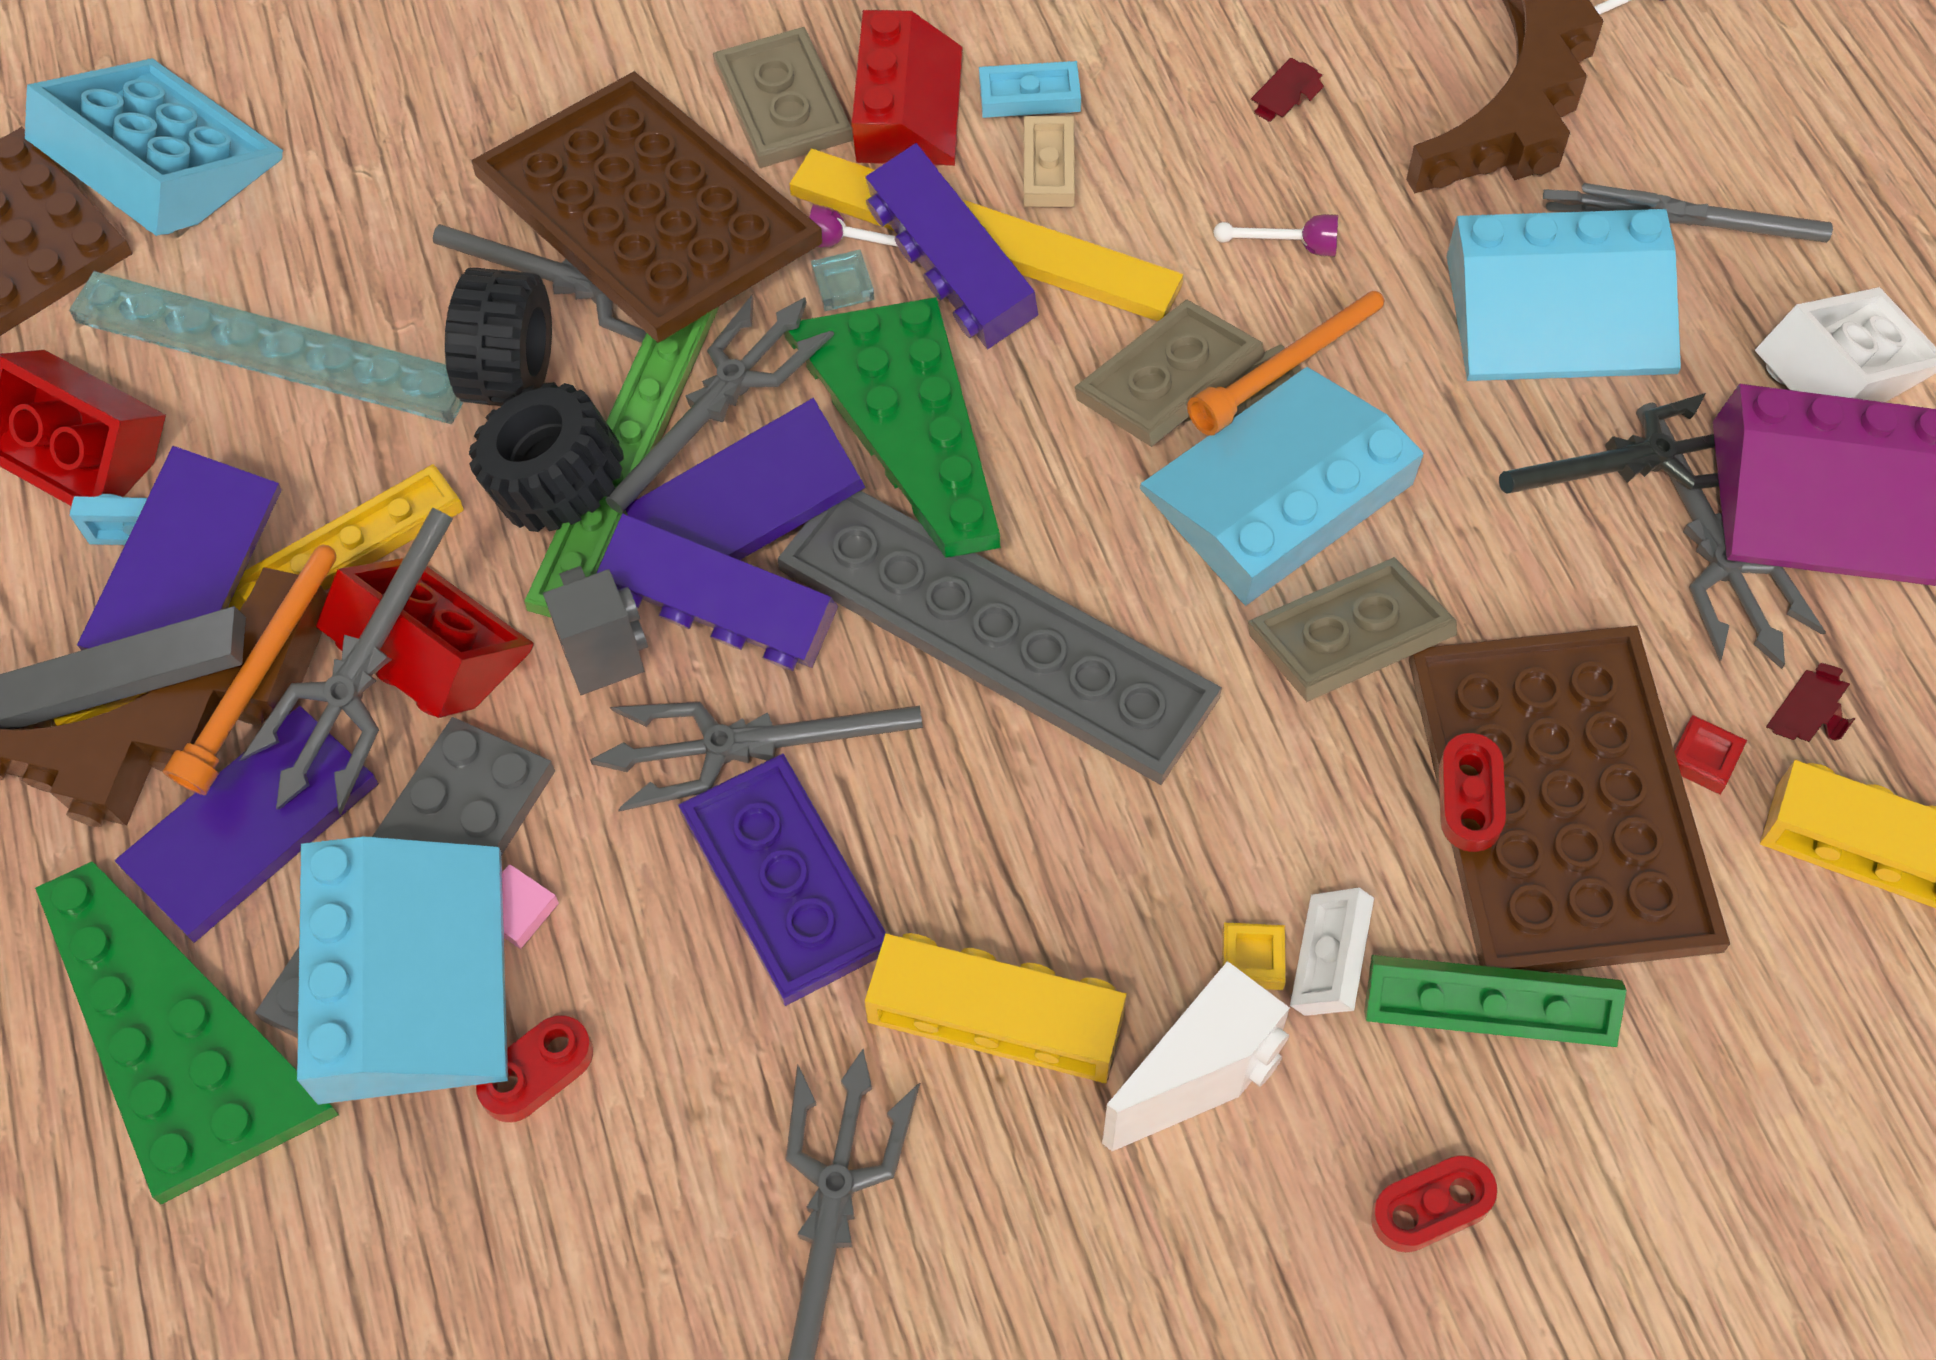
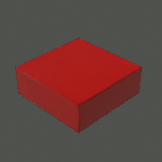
(1708, 754)

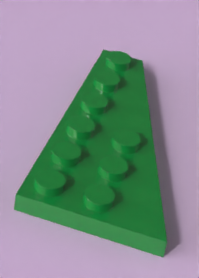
(905, 404)
(178, 1055)

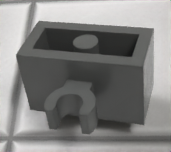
(596, 628)

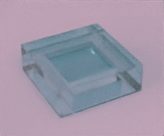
(842, 280)

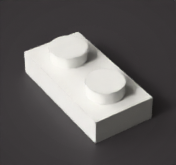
(1332, 952)

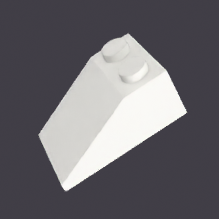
(1849, 348)
(1203, 1060)

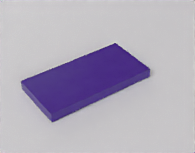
(756, 486)
(183, 548)
(233, 837)
(784, 878)

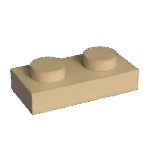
(1049, 161)

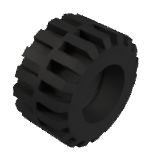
(497, 335)
(546, 457)

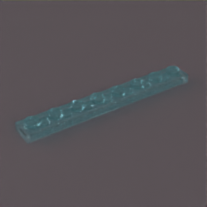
(267, 346)

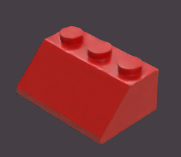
(905, 88)
(72, 428)
(441, 647)

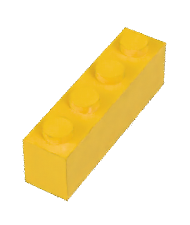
(1854, 831)
(996, 1006)

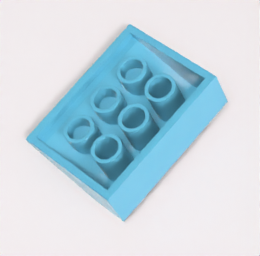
(147, 142)
(1565, 294)
(1284, 481)
(400, 968)

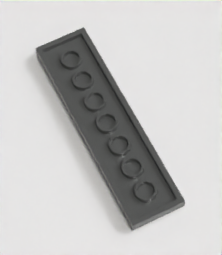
(1004, 634)

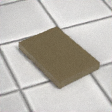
(782, 97)
(1171, 362)
(1351, 628)

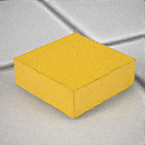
(1256, 951)

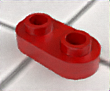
(1472, 797)
(538, 1071)
(1430, 1204)

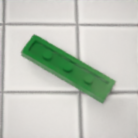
(1495, 1000)

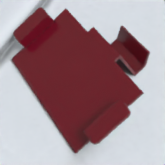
(1286, 88)
(1812, 704)

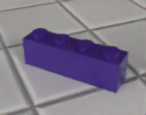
(951, 247)
(720, 593)

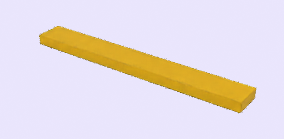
(1030, 247)
(356, 536)

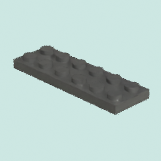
(462, 793)

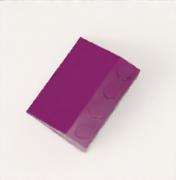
(1828, 483)

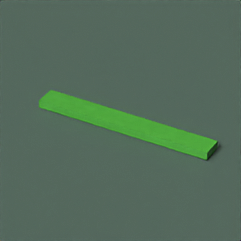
(638, 423)

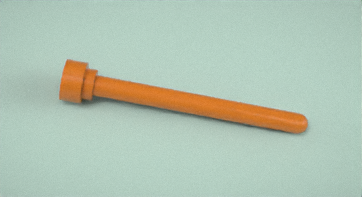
(1216, 407)
(197, 762)

